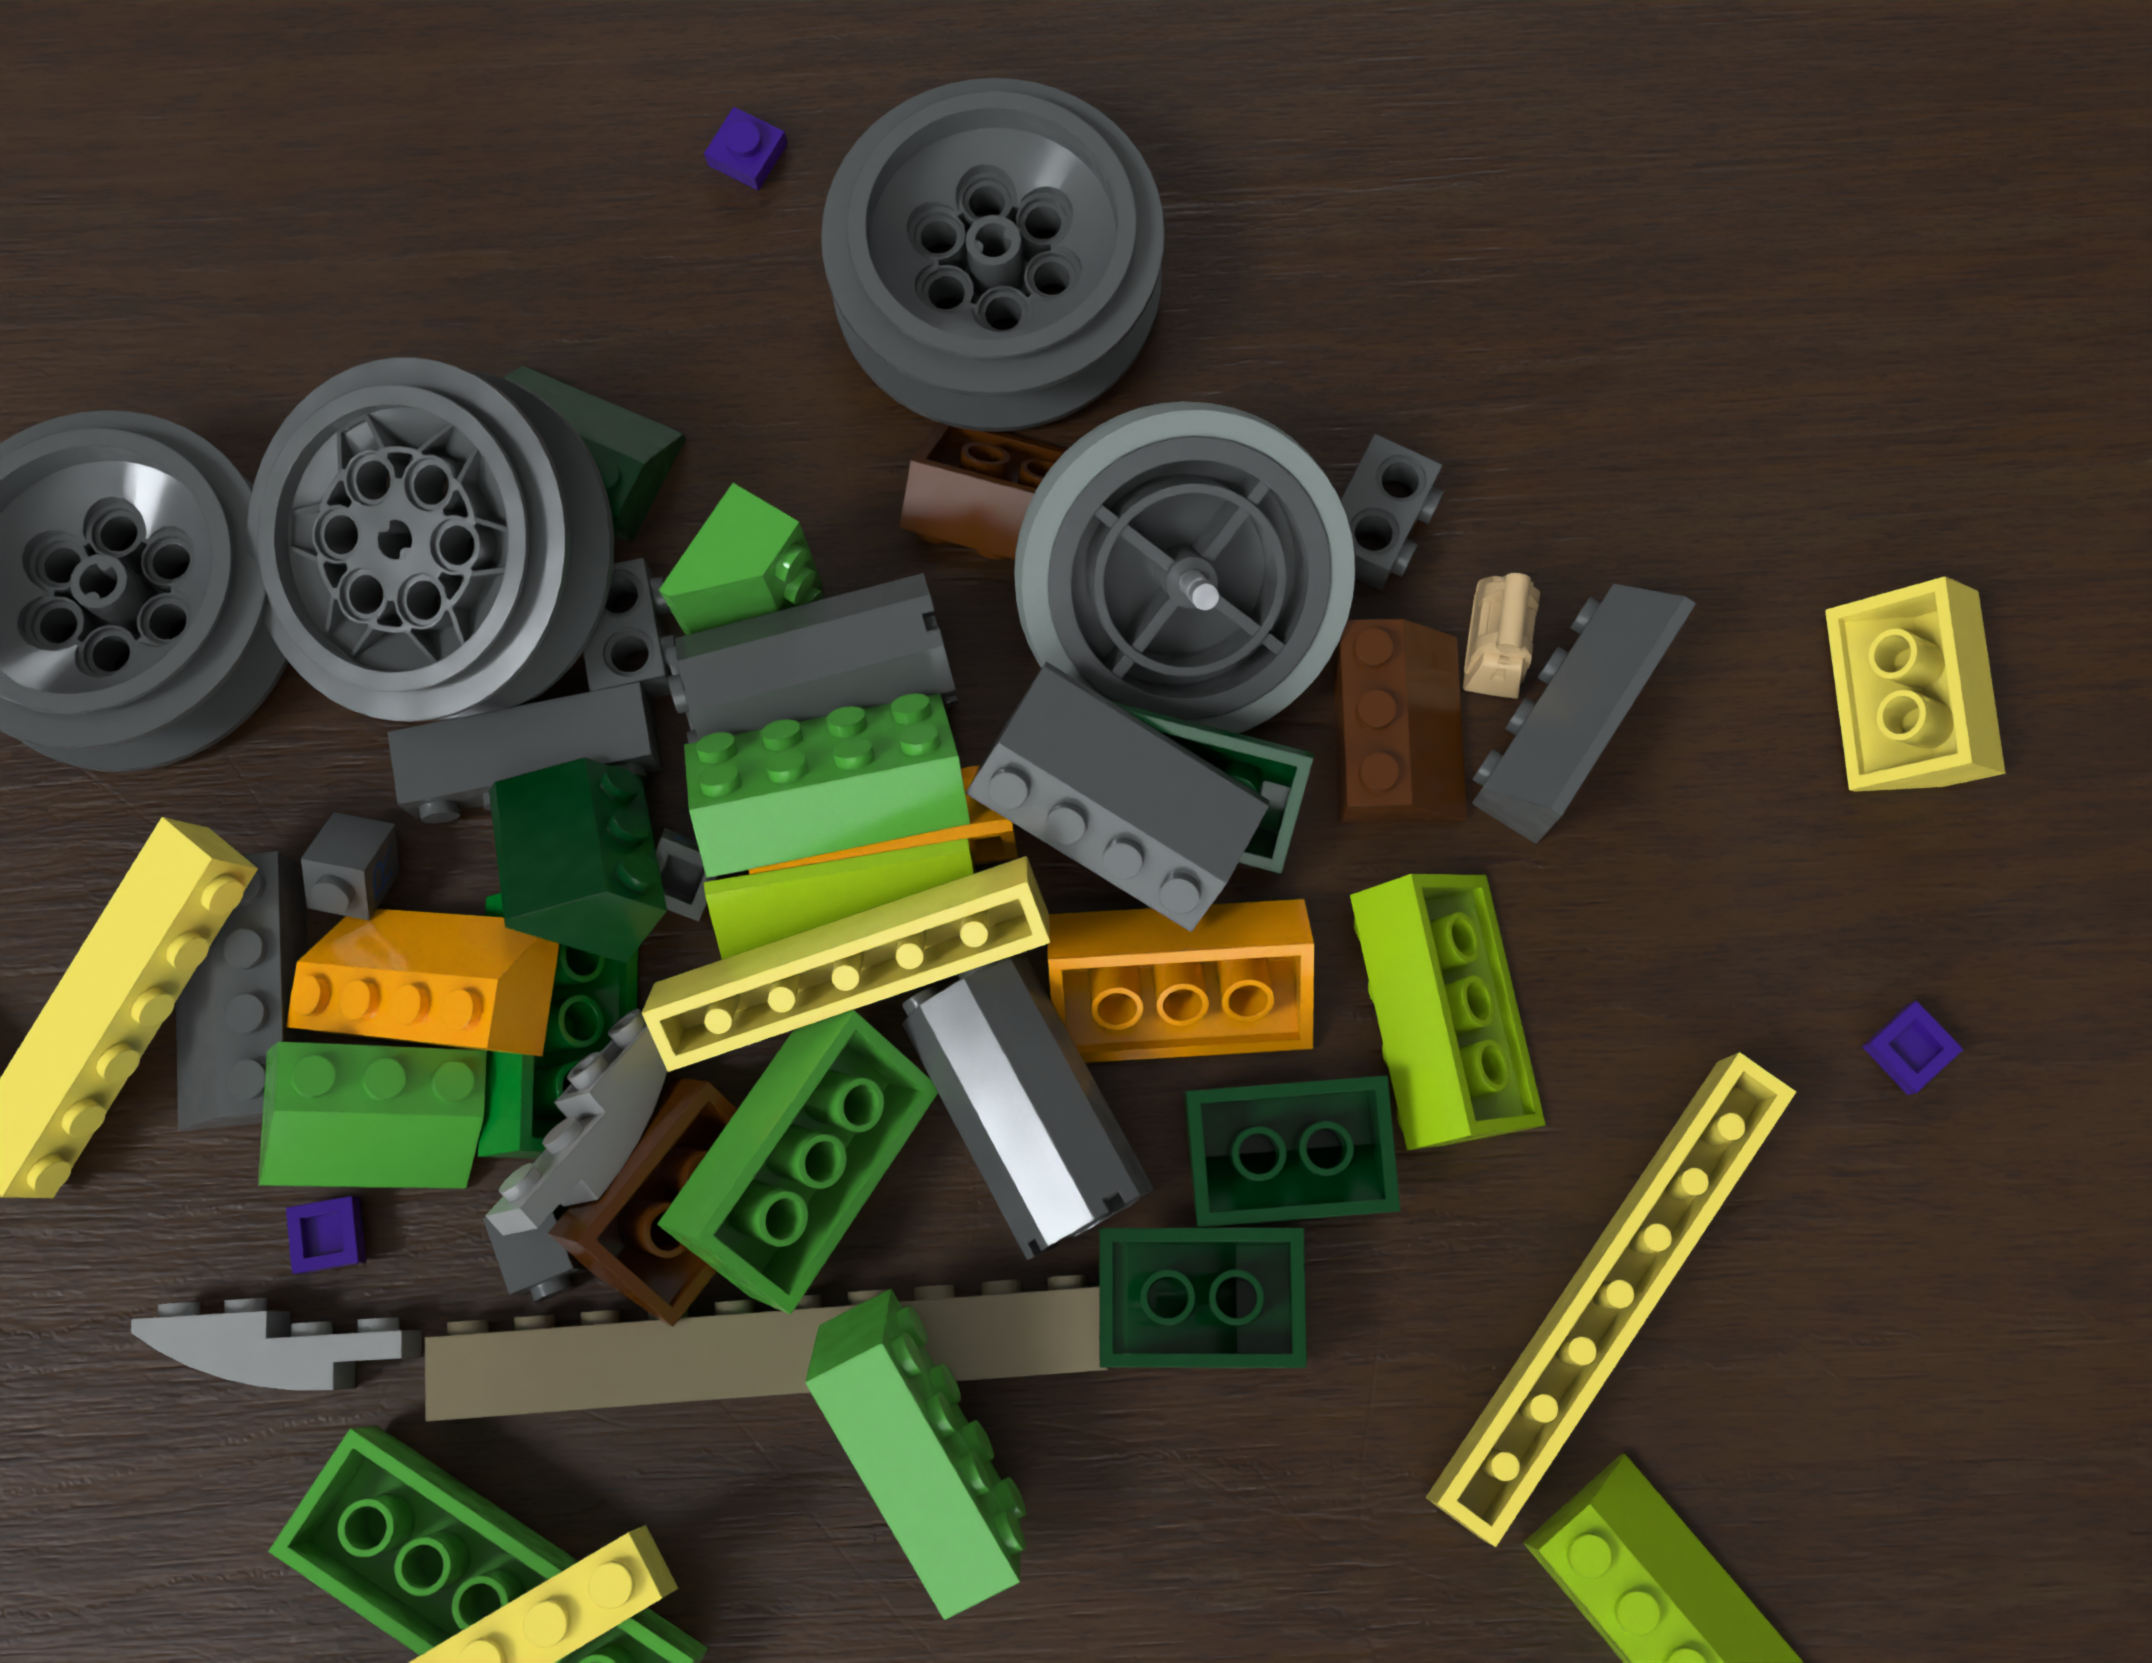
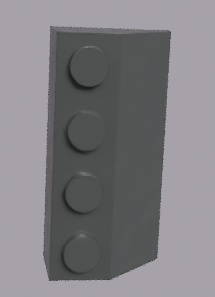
(1579, 708)
(1118, 797)
(241, 1000)

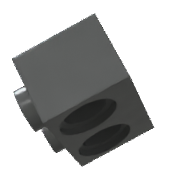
(1390, 518)
(630, 632)

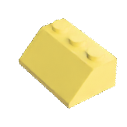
(1915, 688)

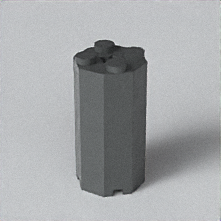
(812, 660)
(1024, 1103)

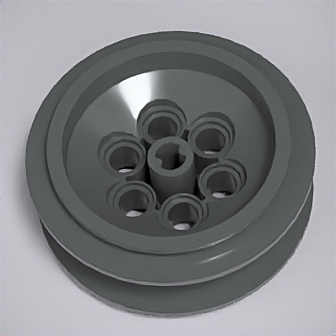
(1043, 167)
(70, 504)
(336, 535)

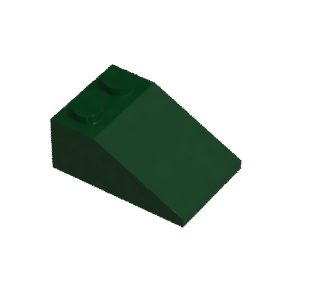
(1202, 1298)

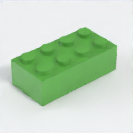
(824, 784)
(800, 1158)
(918, 1452)

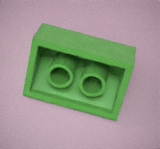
(741, 566)
(370, 1116)

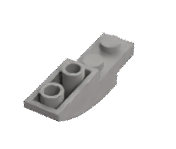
(605, 1115)
(257, 1347)

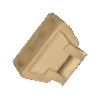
(1501, 635)

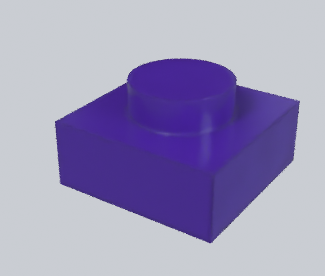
(745, 148)
(1912, 1048)
(326, 1235)

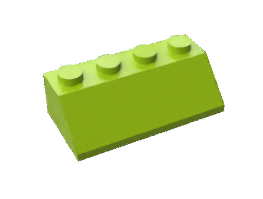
(789, 901)
(1446, 1009)
(1650, 1578)

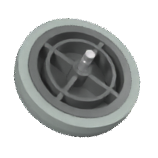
(1187, 565)

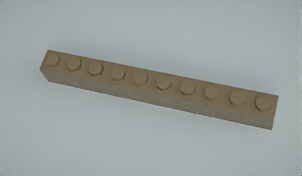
(742, 1350)

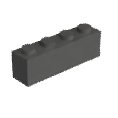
(457, 760)

